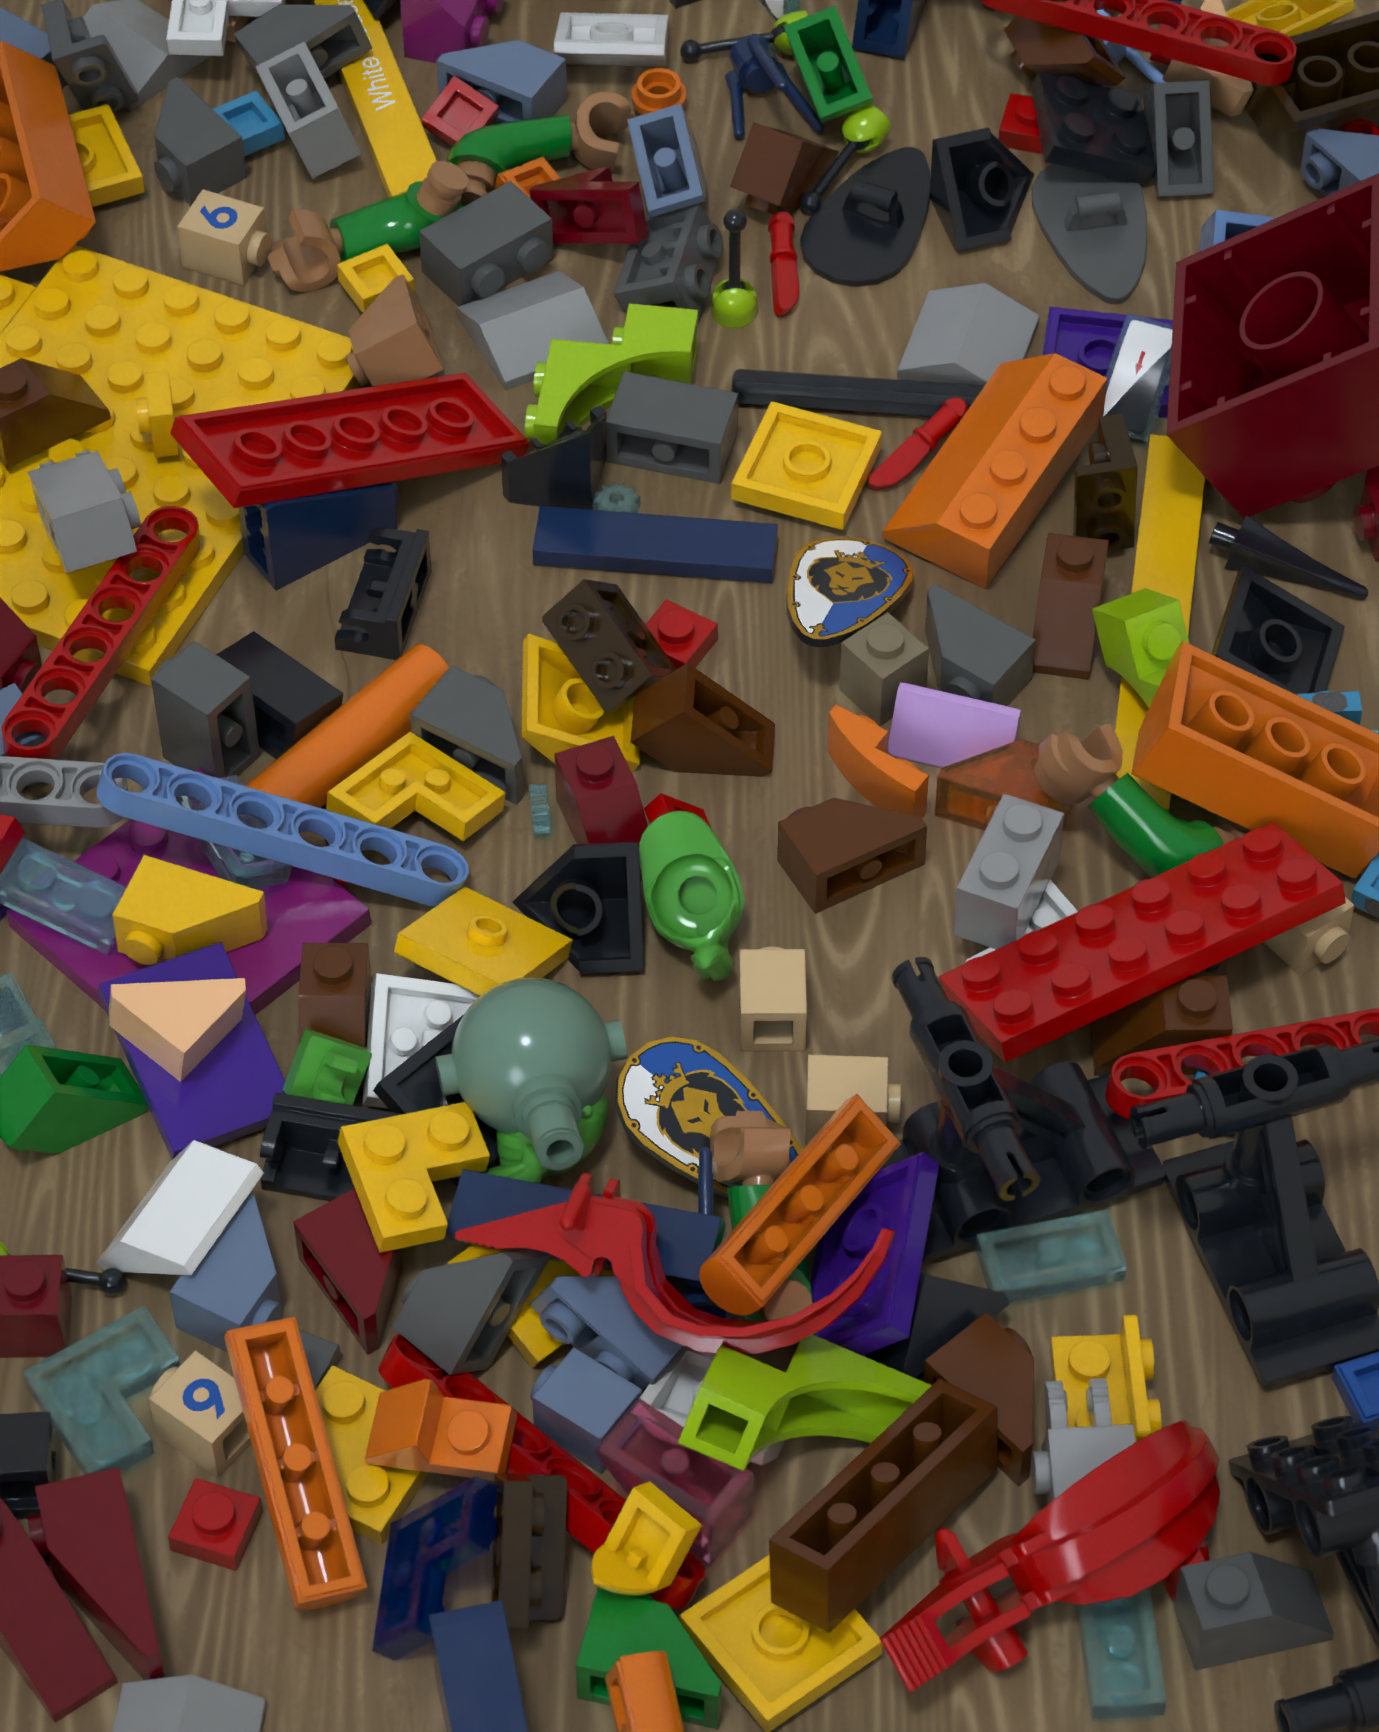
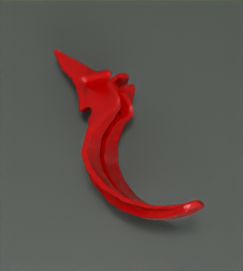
(624, 1231)
(1090, 1545)

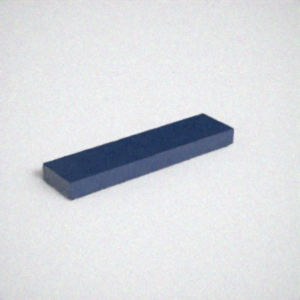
(655, 544)
(682, 1236)

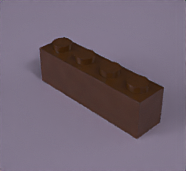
(883, 1505)

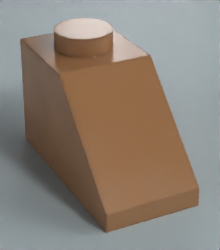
(393, 339)

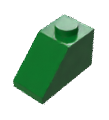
(827, 64)
(64, 1098)
(640, 1624)

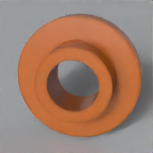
(657, 90)

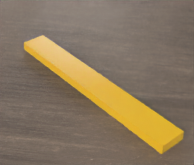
(1162, 564)

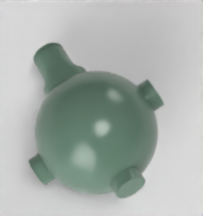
(532, 1062)

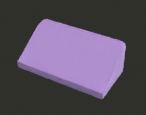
(947, 727)

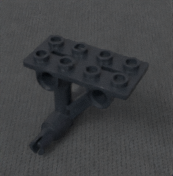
(1003, 1144)
(1261, 1211)
(1332, 1494)

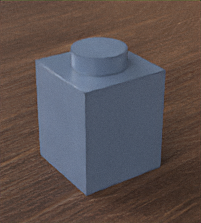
(581, 1404)

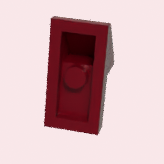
(593, 208)

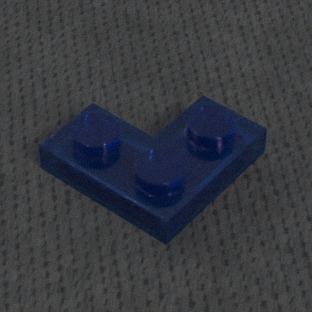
(421, 1553)

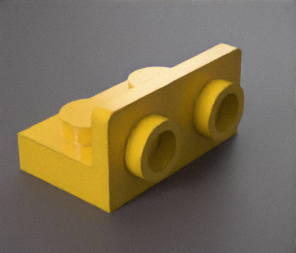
(1124, 1363)

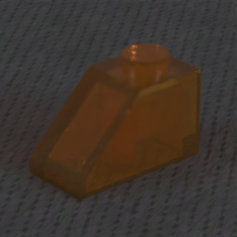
(973, 787)

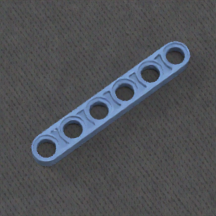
(282, 837)

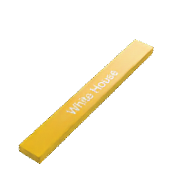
(385, 108)

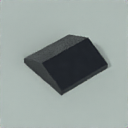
(1277, 635)

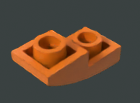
(861, 755)

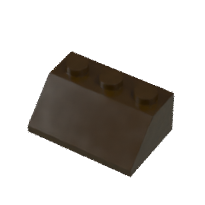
(1330, 77)

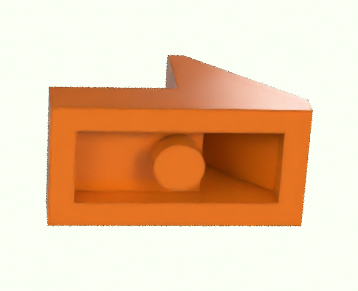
(440, 1434)

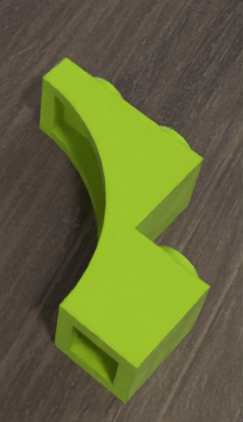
(587, 374)
(1140, 638)
(822, 1393)

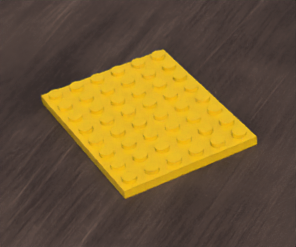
(220, 354)

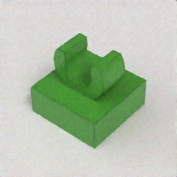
(327, 1069)

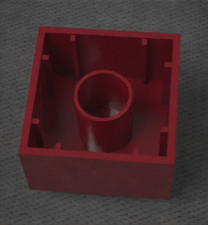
(1281, 353)

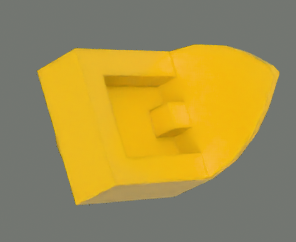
(644, 1544)

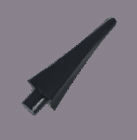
(1272, 556)

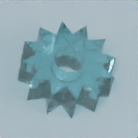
(617, 499)
(539, 809)

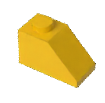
(183, 910)

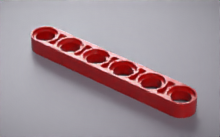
(1182, 44)
(112, 638)
(1164, 1065)
(590, 1504)

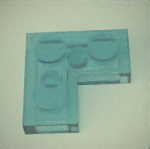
(89, 1387)

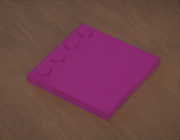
(297, 912)

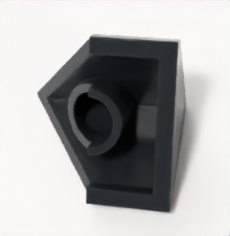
(977, 188)
(561, 471)
(596, 902)
(939, 1314)

